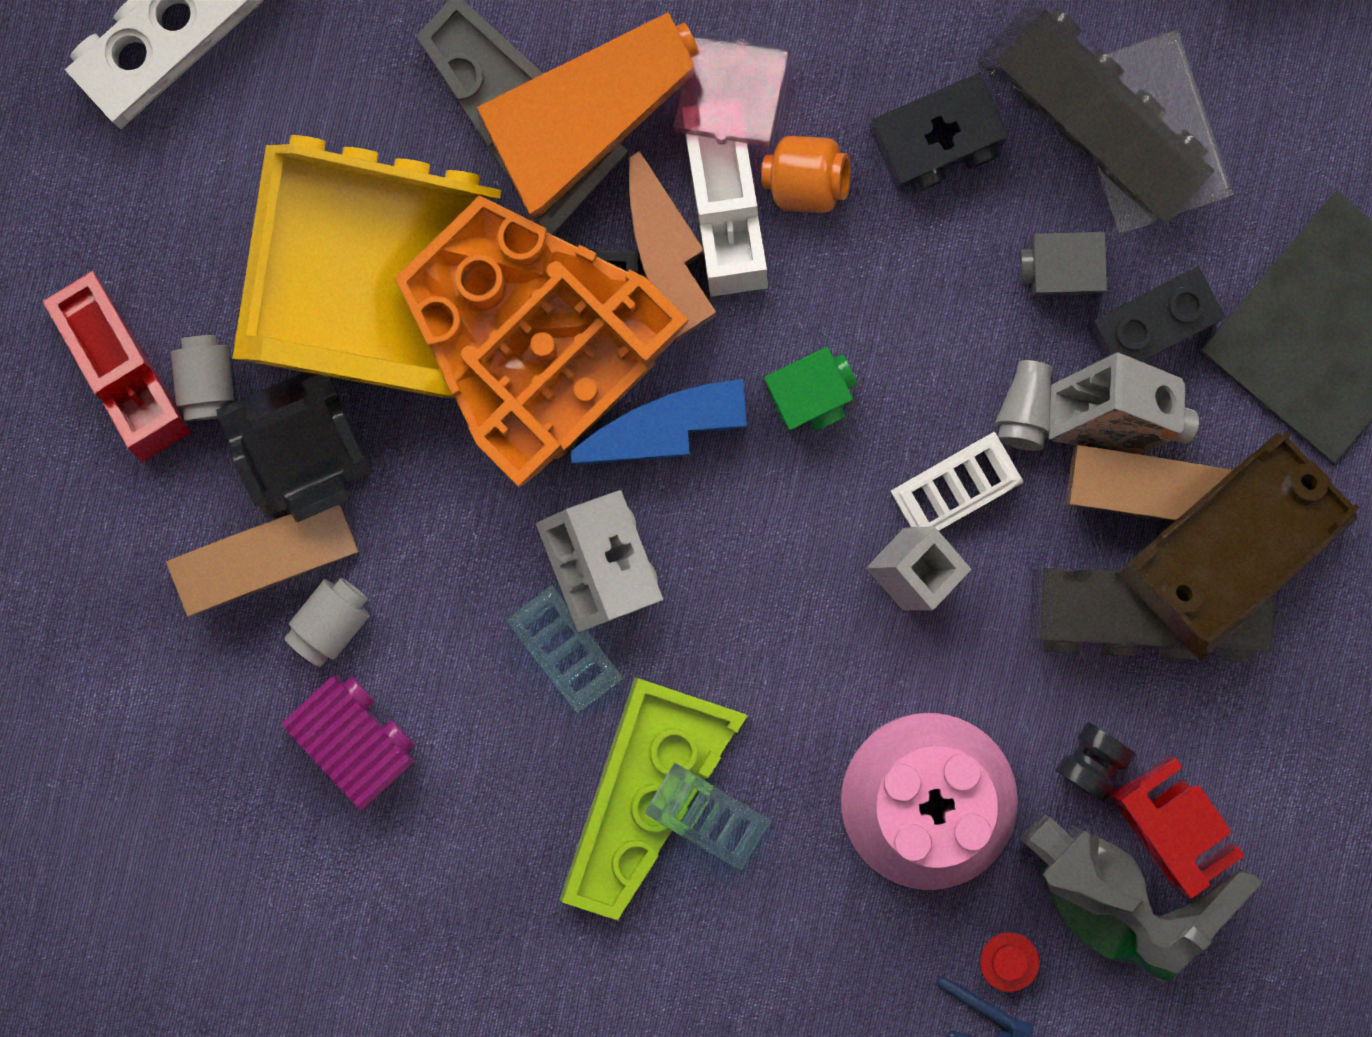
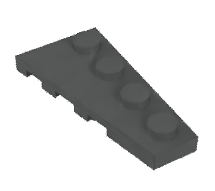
(484, 65)

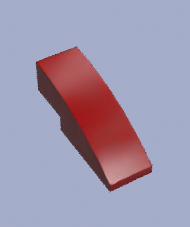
(116, 367)

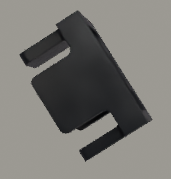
(295, 446)

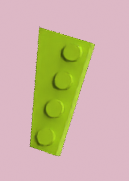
(618, 837)

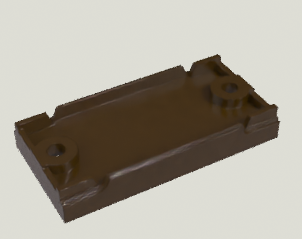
(1239, 544)

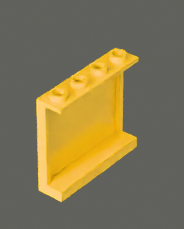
(327, 262)

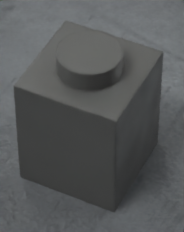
(1064, 264)

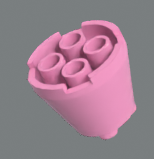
(894, 776)

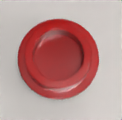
(1009, 961)

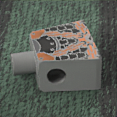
(1121, 407)

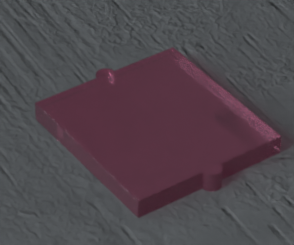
(732, 92)

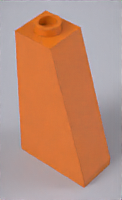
(580, 111)

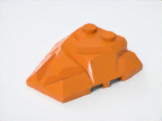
(532, 332)

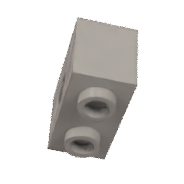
(599, 560)

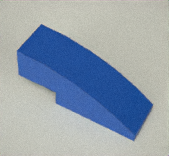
(663, 425)

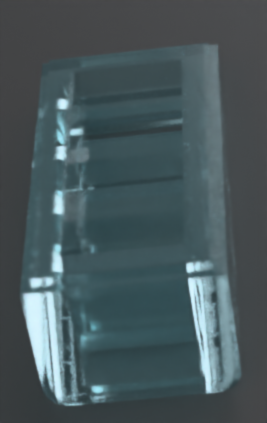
(532, 611)
(674, 794)

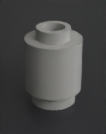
(202, 377)
(327, 621)

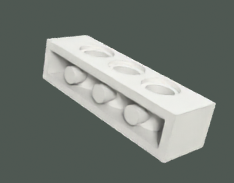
(169, 53)

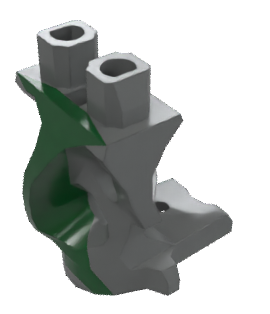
(1108, 905)

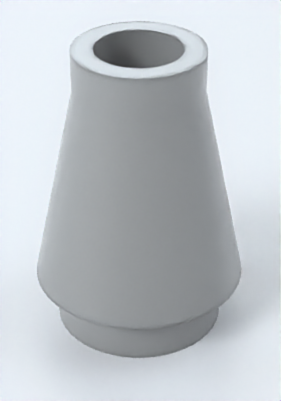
(1026, 409)

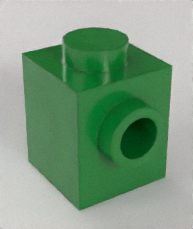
(812, 390)

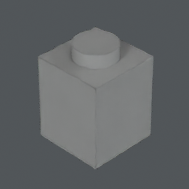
(918, 568)

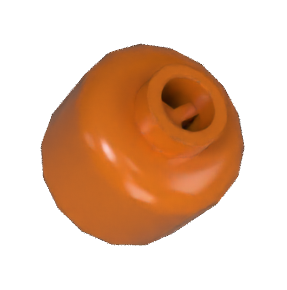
(807, 174)

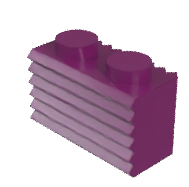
(350, 740)

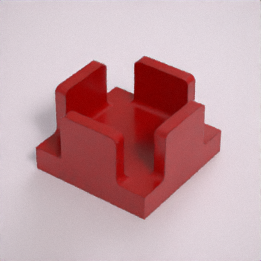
(1177, 827)

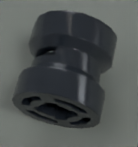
(1088, 773)

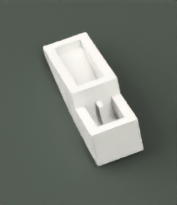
(727, 215)

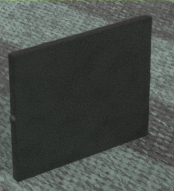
(1307, 331)

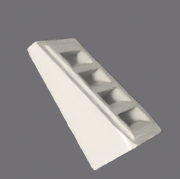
(1000, 462)

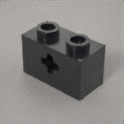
(960, 106)
(1158, 318)

